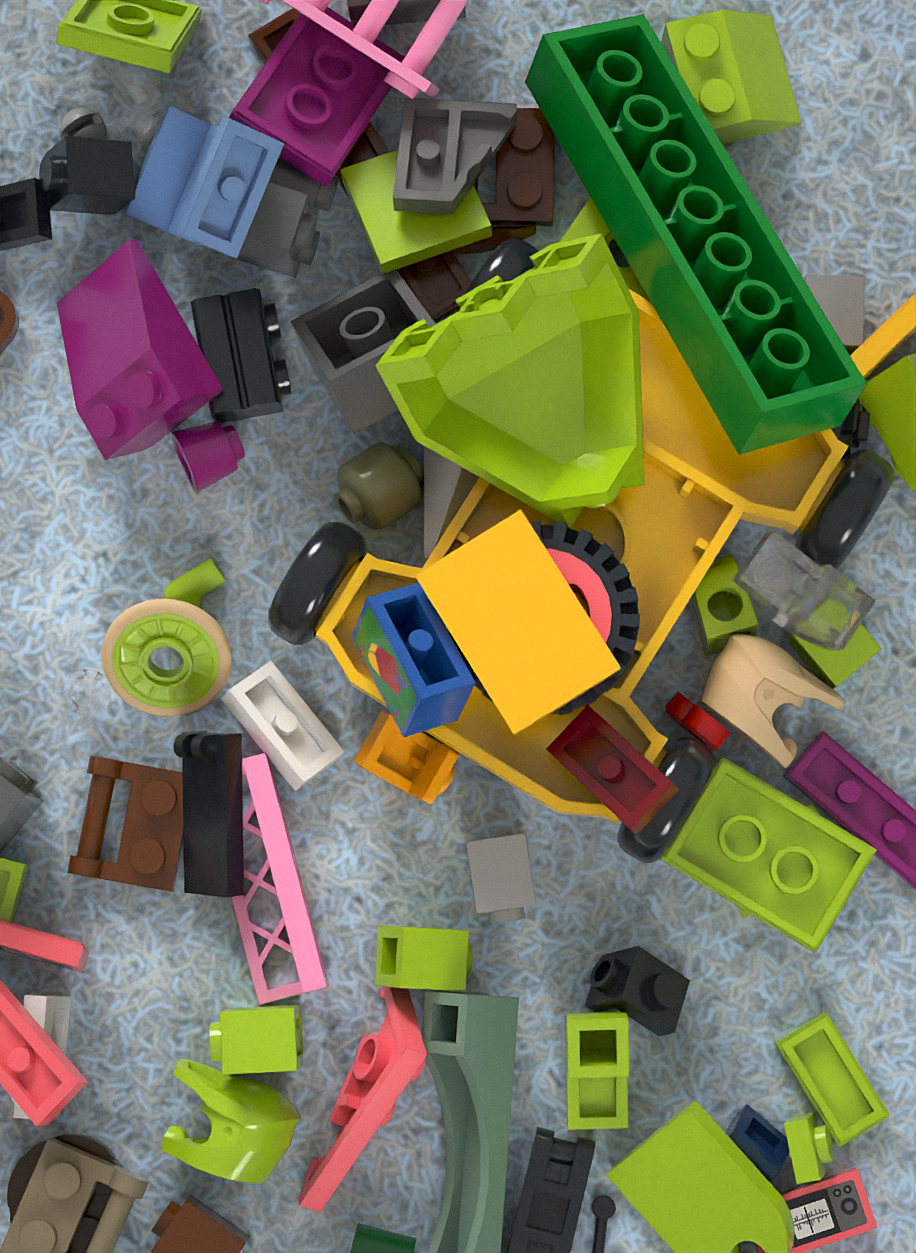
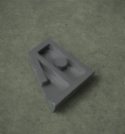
(446, 150)

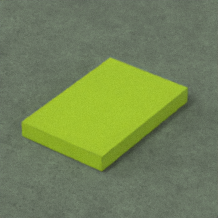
(769, 855)

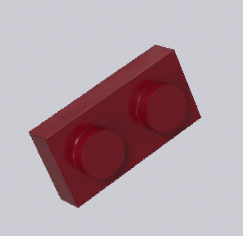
(612, 769)

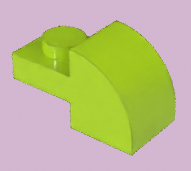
(597, 1070)

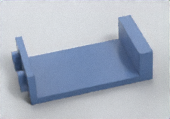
(204, 180)

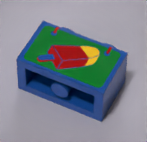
(412, 659)

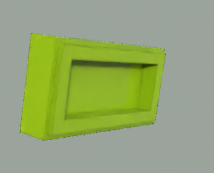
(832, 1079)

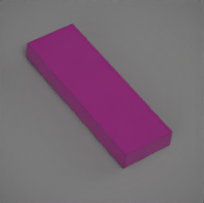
(858, 803)

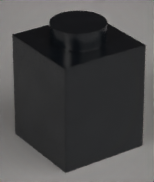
(88, 175)

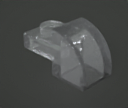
(805, 598)

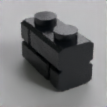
(237, 344)

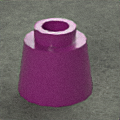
(207, 453)

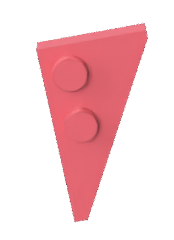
(368, 1094)

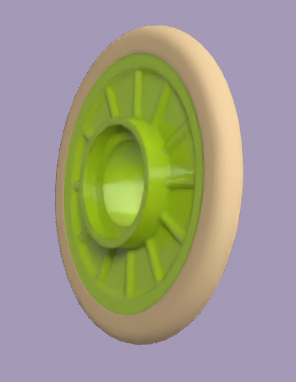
(173, 625)

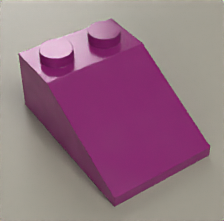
(131, 355)

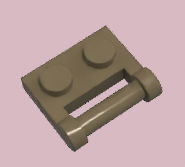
(60, 1197)

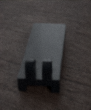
(212, 812)

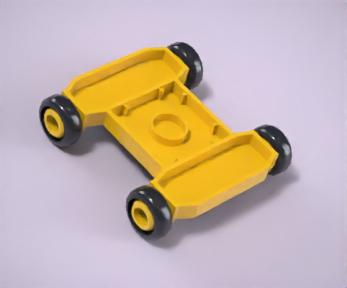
(659, 531)

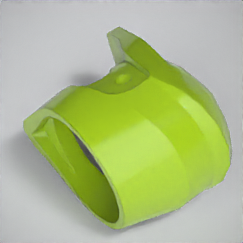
(248, 1125)

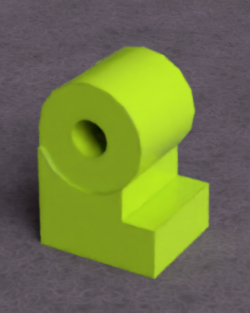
(722, 606)

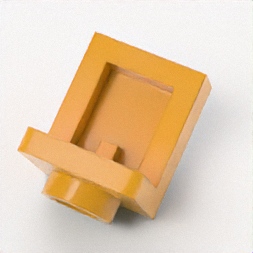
(409, 763)

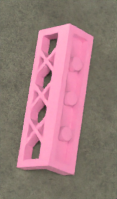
(287, 888)

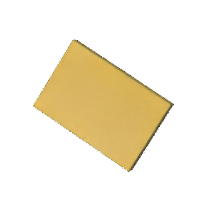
(518, 622)

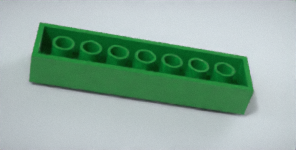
(693, 234)

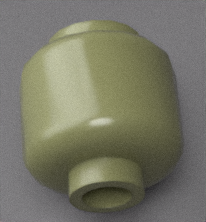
(379, 485)

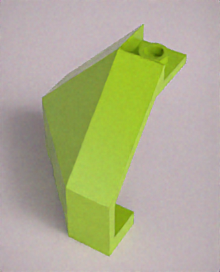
(533, 381)

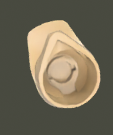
(751, 682)

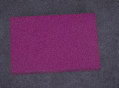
(315, 96)

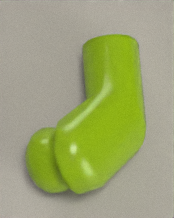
(196, 583)

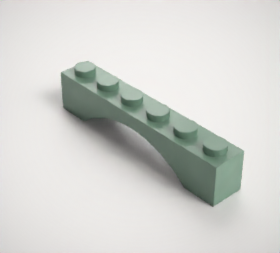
(472, 1065)

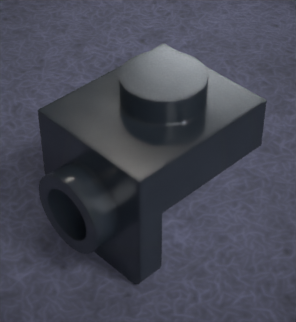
(23, 214)
(641, 987)

